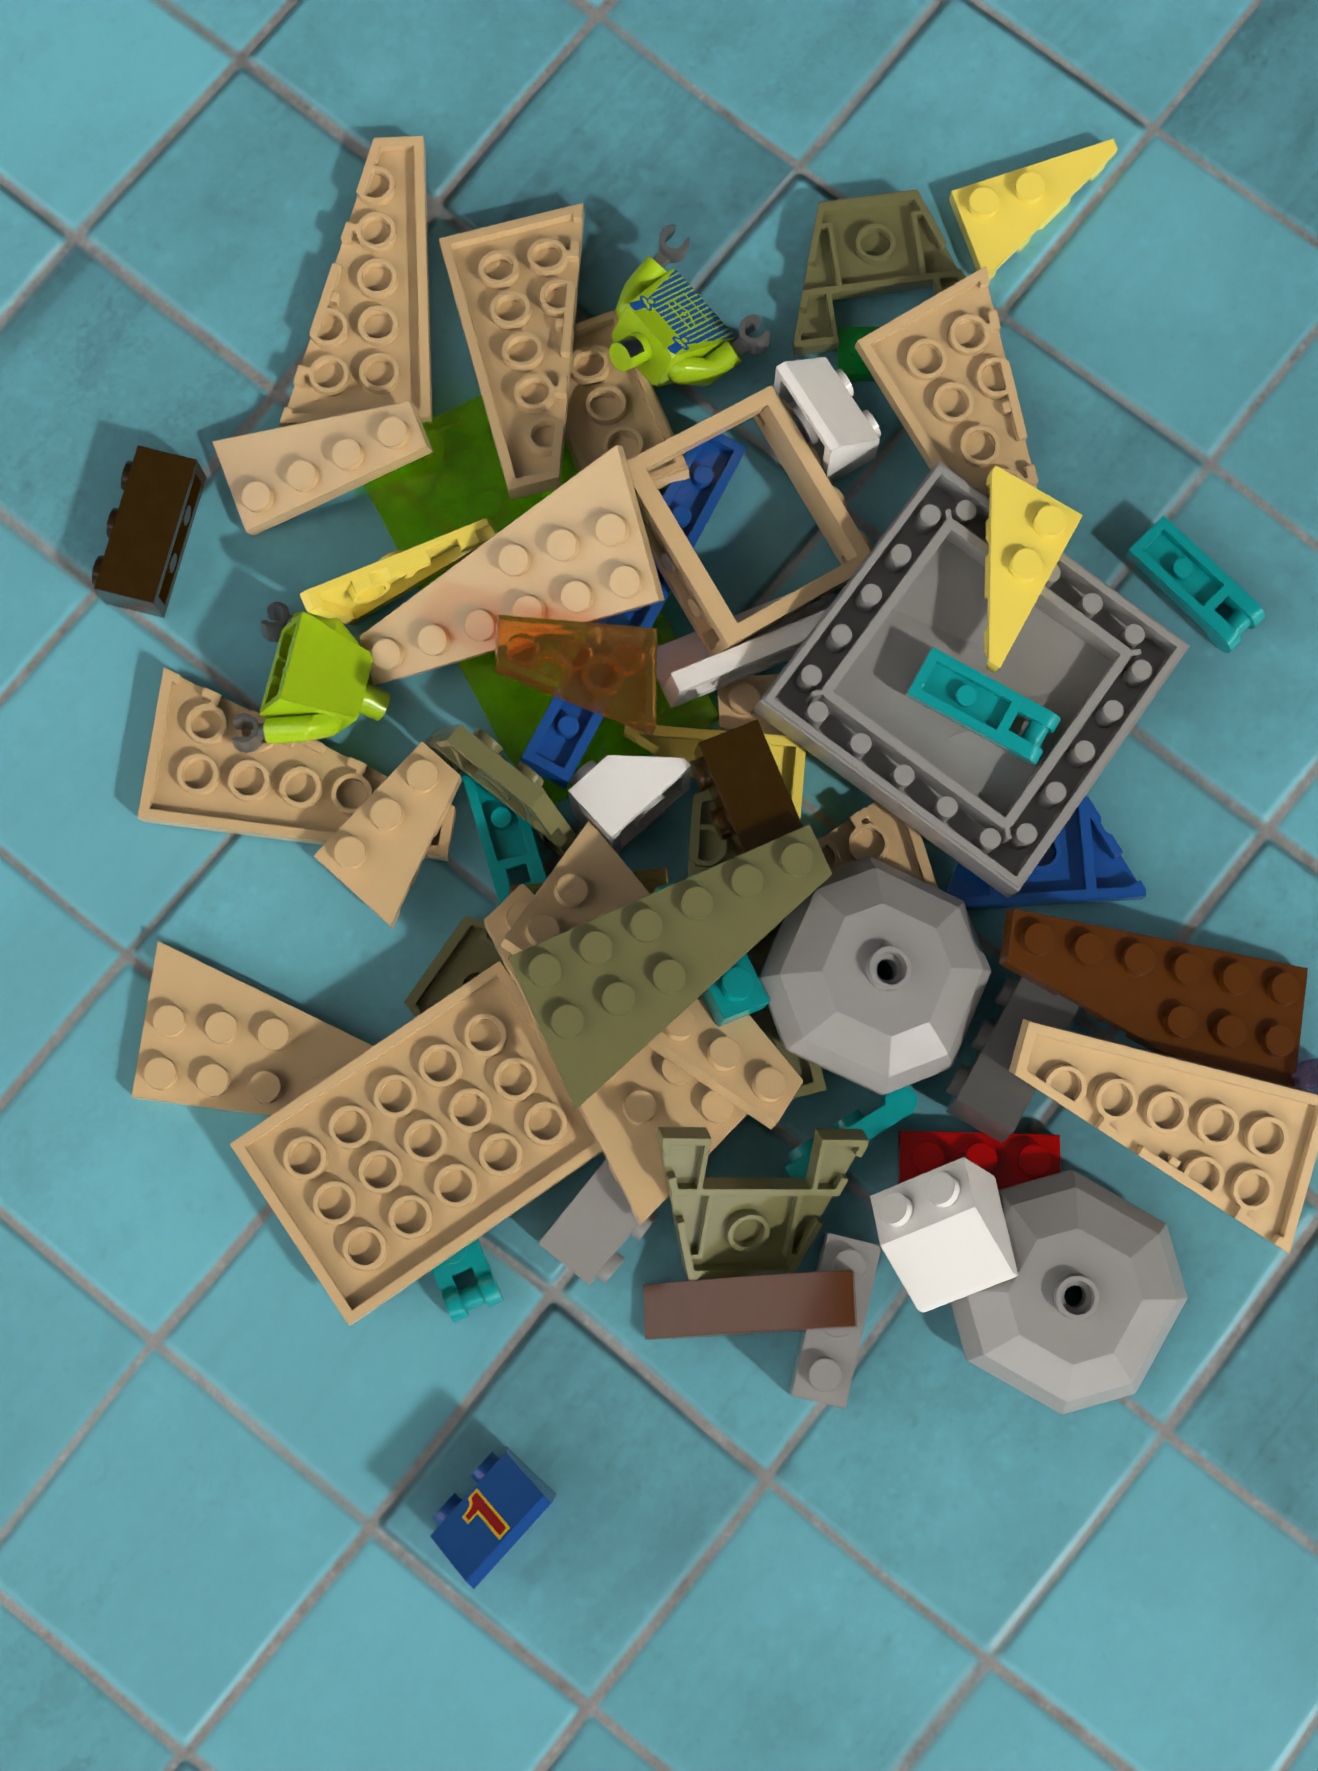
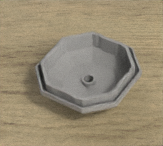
(828, 986)
(1130, 1283)

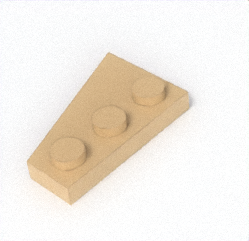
(389, 834)

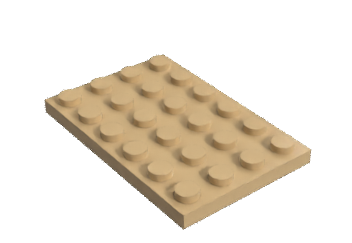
(419, 1144)

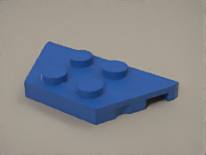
(1077, 868)

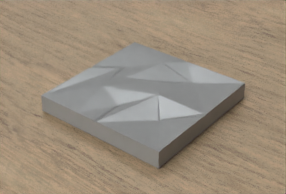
(924, 588)

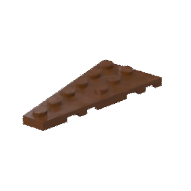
(1167, 993)

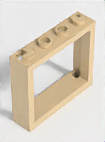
(680, 562)

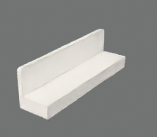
(690, 672)

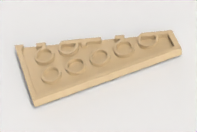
(374, 311)
(518, 318)
(953, 383)
(564, 559)
(273, 793)
(1211, 1129)

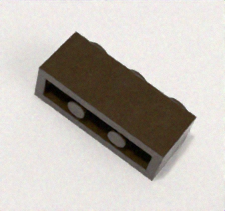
(149, 531)
(745, 787)

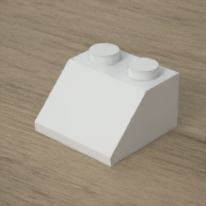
(828, 414)
(627, 794)
(945, 1233)

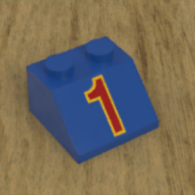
(491, 1517)

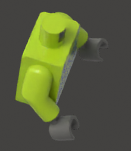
(672, 330)
(313, 683)

